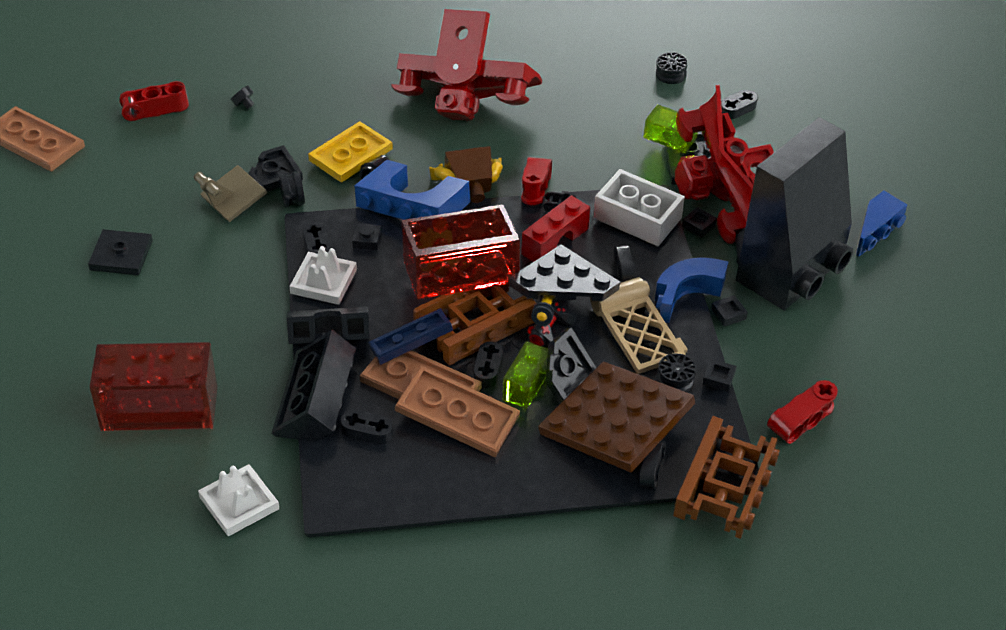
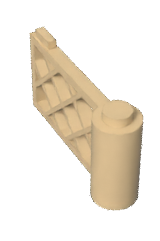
(632, 296)

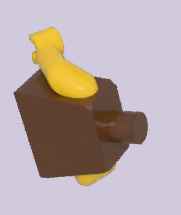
(473, 166)

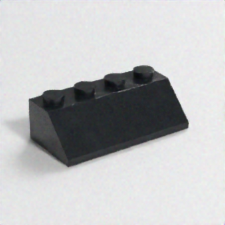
(315, 389)

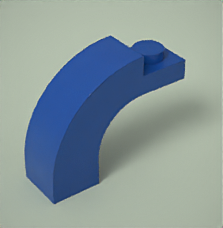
(688, 277)

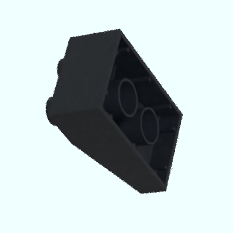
(798, 217)

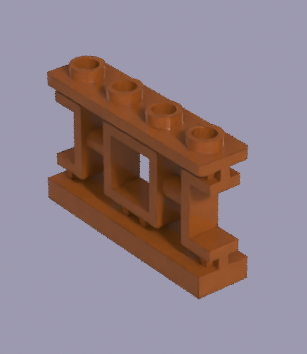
(488, 327)
(705, 469)

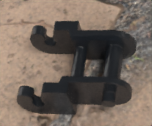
(554, 197)

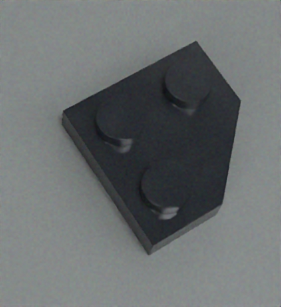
(271, 164)
(566, 364)

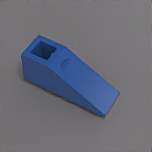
(881, 217)

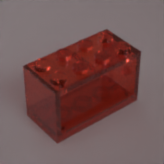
(460, 251)
(154, 386)

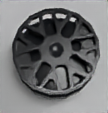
(671, 69)
(291, 189)
(677, 372)

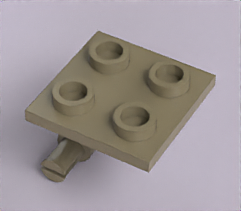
(230, 193)

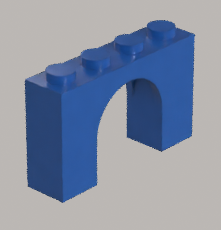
(383, 194)

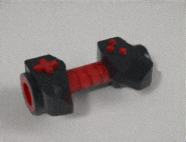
(543, 334)

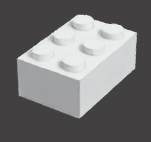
(638, 207)

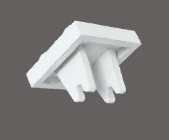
(323, 276)
(238, 499)

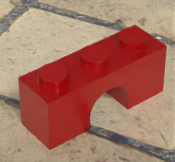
(566, 219)

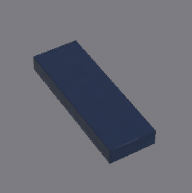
(410, 336)

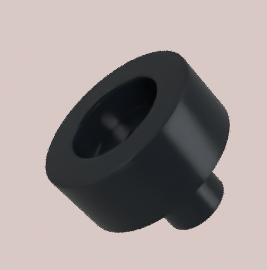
(243, 96)

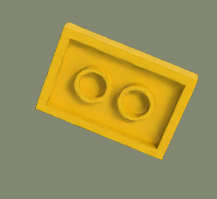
(349, 151)

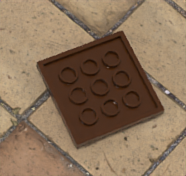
(617, 416)

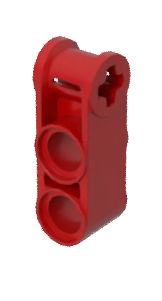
(154, 101)
(536, 180)
(804, 411)

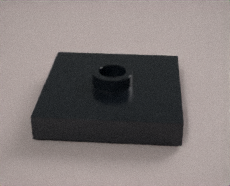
(120, 252)

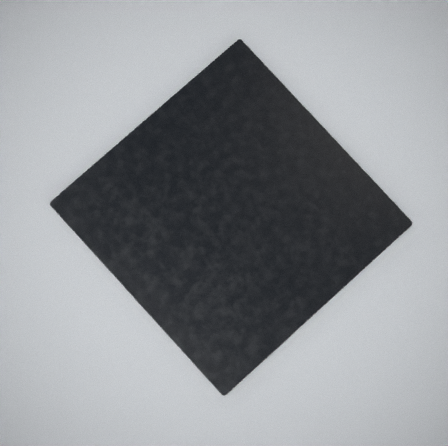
(440, 480)

